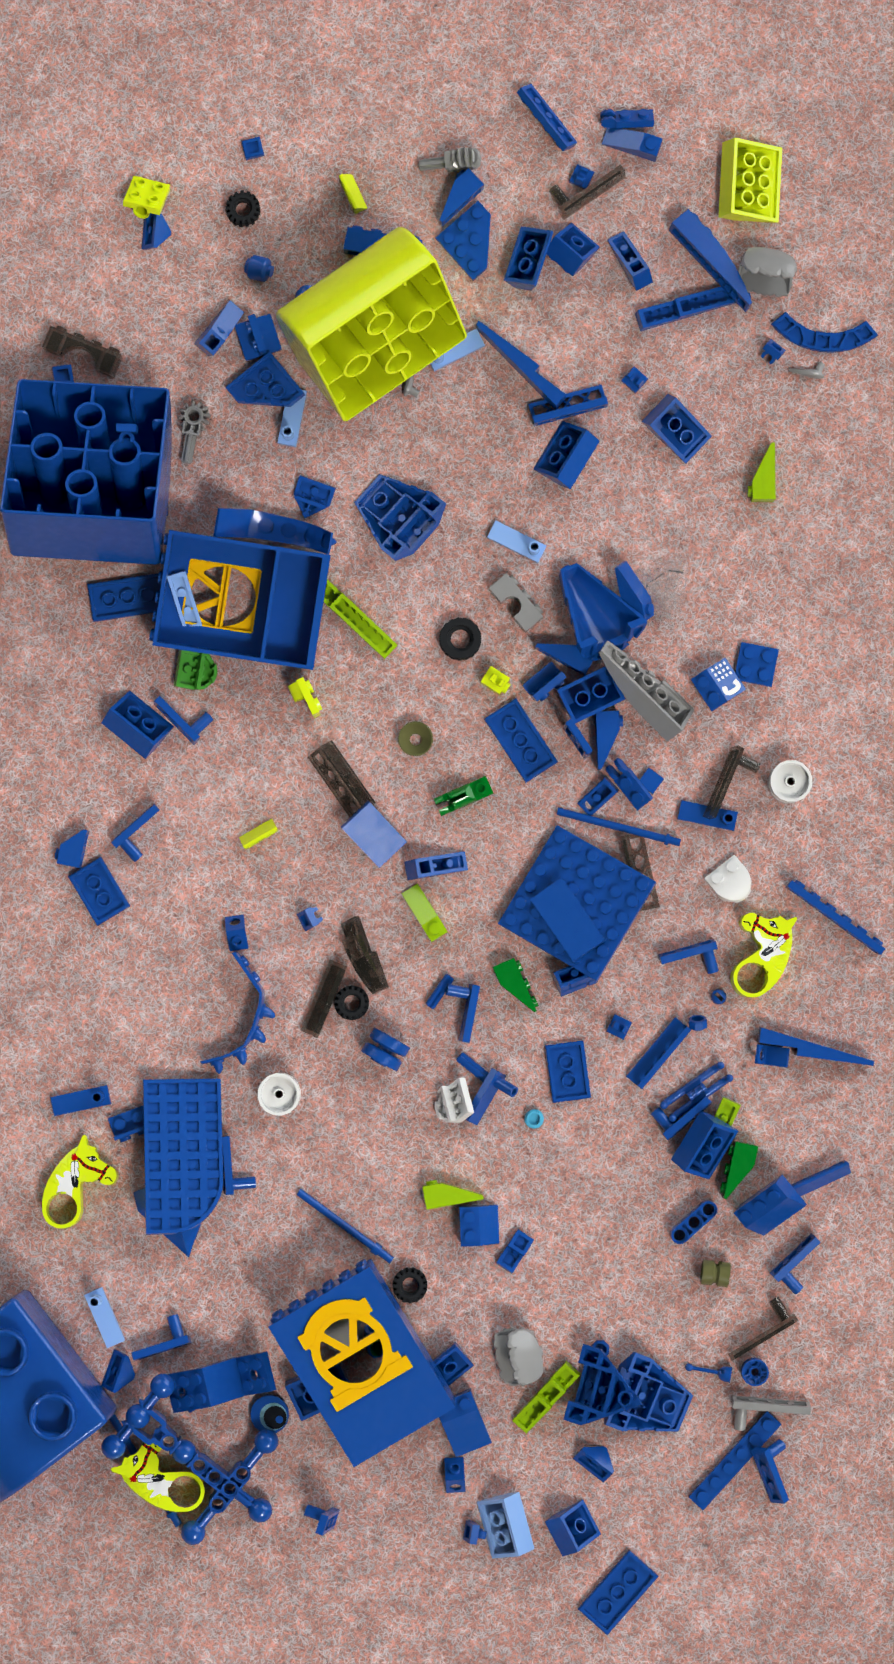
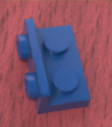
(127, 1124)

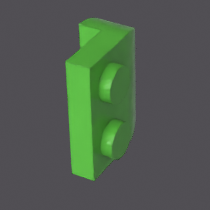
(194, 670)

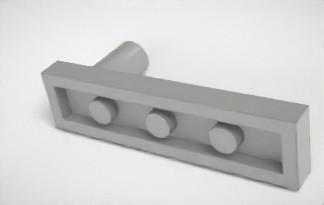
(745, 1403)

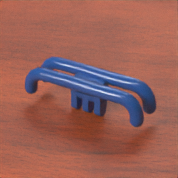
(696, 1091)

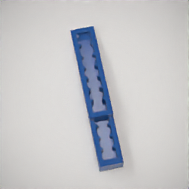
(683, 308)
(524, 366)
(809, 1049)

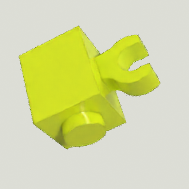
(496, 681)

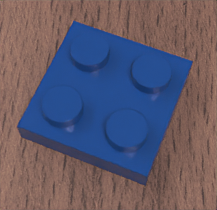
(756, 664)

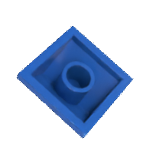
(452, 1363)

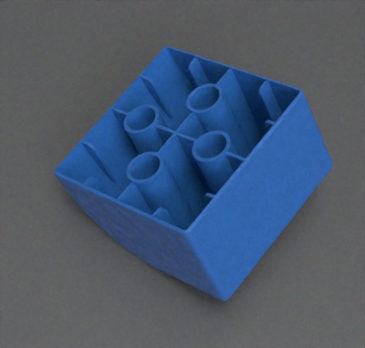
(84, 488)
(45, 1395)

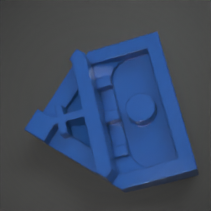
(312, 495)

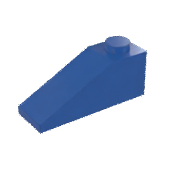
(633, 142)
(463, 191)
(630, 261)
(633, 591)
(567, 655)
(607, 729)
(435, 865)

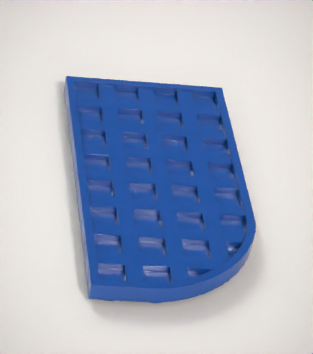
(181, 1153)

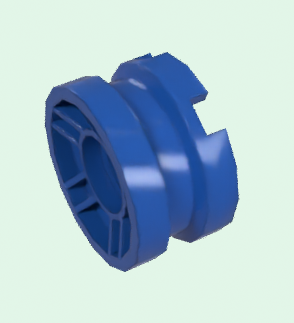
(754, 1380)

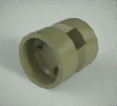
(715, 1273)

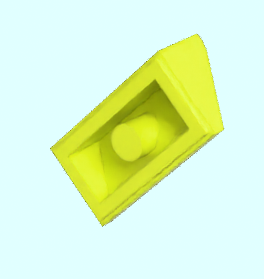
(352, 192)
(258, 834)

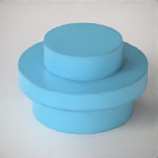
(534, 1118)

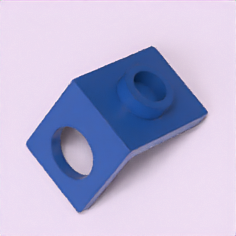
(236, 933)
(772, 1055)
(454, 1474)

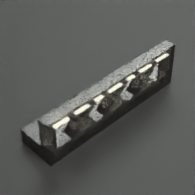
(343, 777)
(629, 858)
(324, 998)

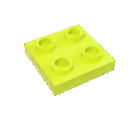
(146, 196)
(302, 690)

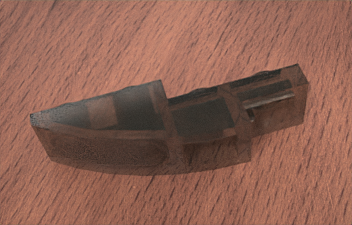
(361, 957)

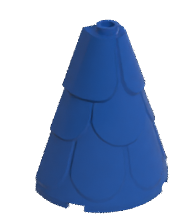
(597, 613)

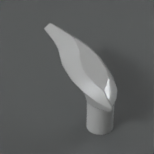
(812, 373)
(408, 389)

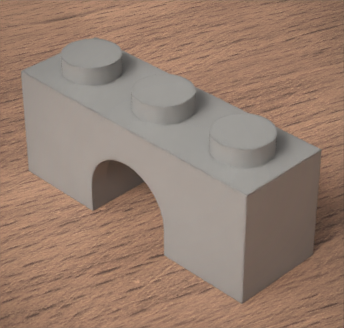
(507, 588)

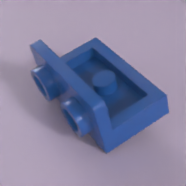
(544, 681)

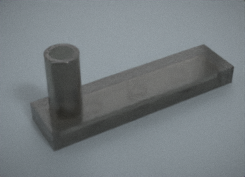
(569, 207)
(734, 759)
(785, 1322)

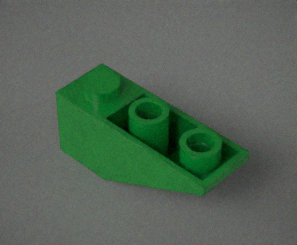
(511, 979)
(741, 1162)

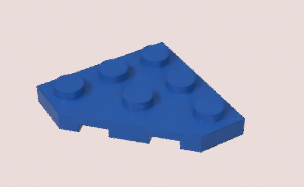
(468, 240)
(265, 384)

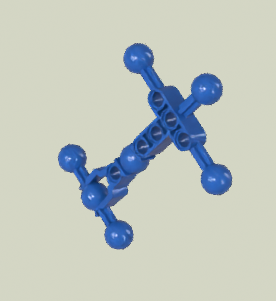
(186, 1453)

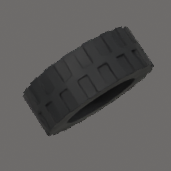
(460, 624)

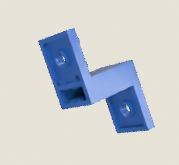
(221, 1382)

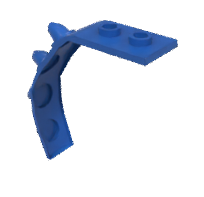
(271, 527)
(255, 1032)

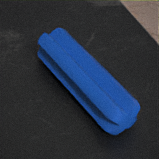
(439, 991)
(472, 1066)

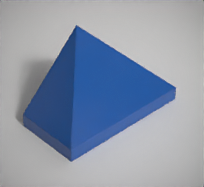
(154, 231)
(118, 1372)
(596, 1461)

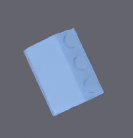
(505, 1525)

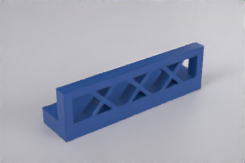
(571, 410)
(658, 1053)

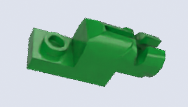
(464, 795)

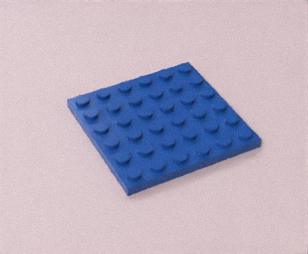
(603, 886)

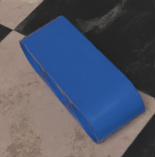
(702, 1217)

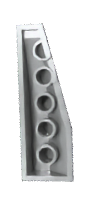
(651, 698)

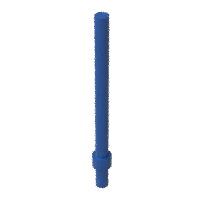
(375, 1249)

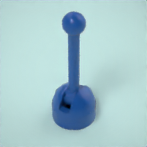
(723, 1373)

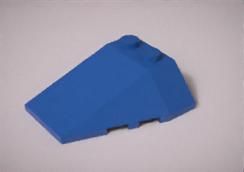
(399, 515)
(658, 1392)

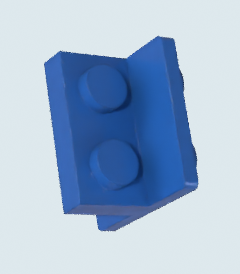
(258, 336)

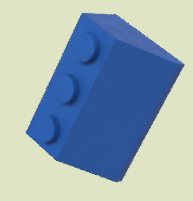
(528, 258)
(566, 454)
(590, 695)
(137, 724)
(704, 1145)
(770, 1206)
(300, 1397)

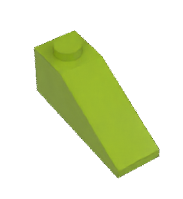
(763, 483)
(424, 912)
(443, 1195)

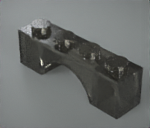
(60, 342)

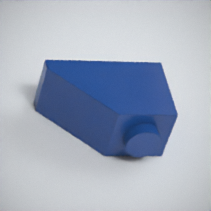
(73, 850)

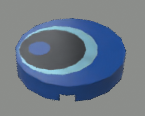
(269, 1413)

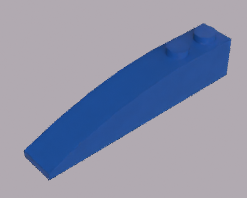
(711, 255)

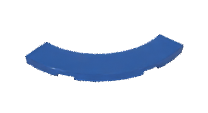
(823, 341)

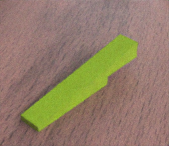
(358, 621)

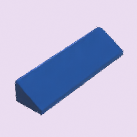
(822, 1178)

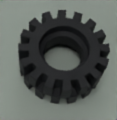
(238, 198)
(363, 1002)
(410, 1273)

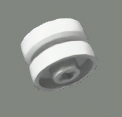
(781, 789)
(289, 1088)

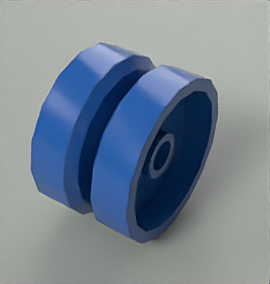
(385, 1049)

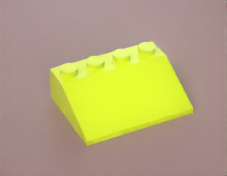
(750, 181)

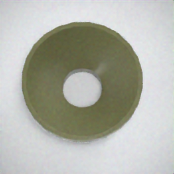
(415, 728)

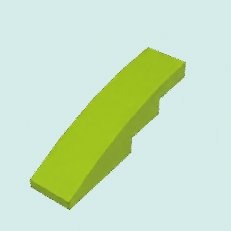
(546, 1397)

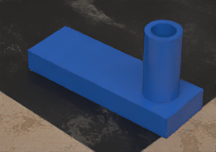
(190, 732)
(694, 813)
(123, 838)
(705, 948)
(471, 996)
(494, 1081)
(80, 1100)
(671, 1128)
(231, 1183)
(783, 1269)
(177, 1341)
(768, 1471)
(326, 1519)

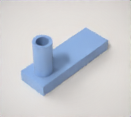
(471, 344)
(291, 423)
(516, 541)
(181, 588)
(104, 1317)

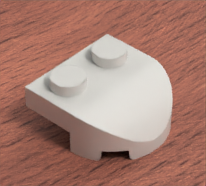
(730, 881)
(454, 1102)

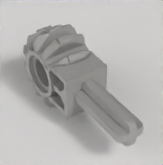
(453, 160)
(192, 429)

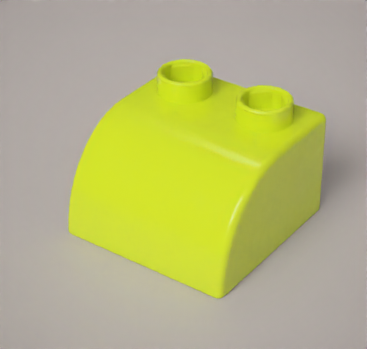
(372, 322)

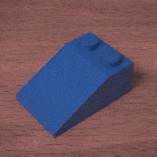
(676, 428)
(465, 1425)

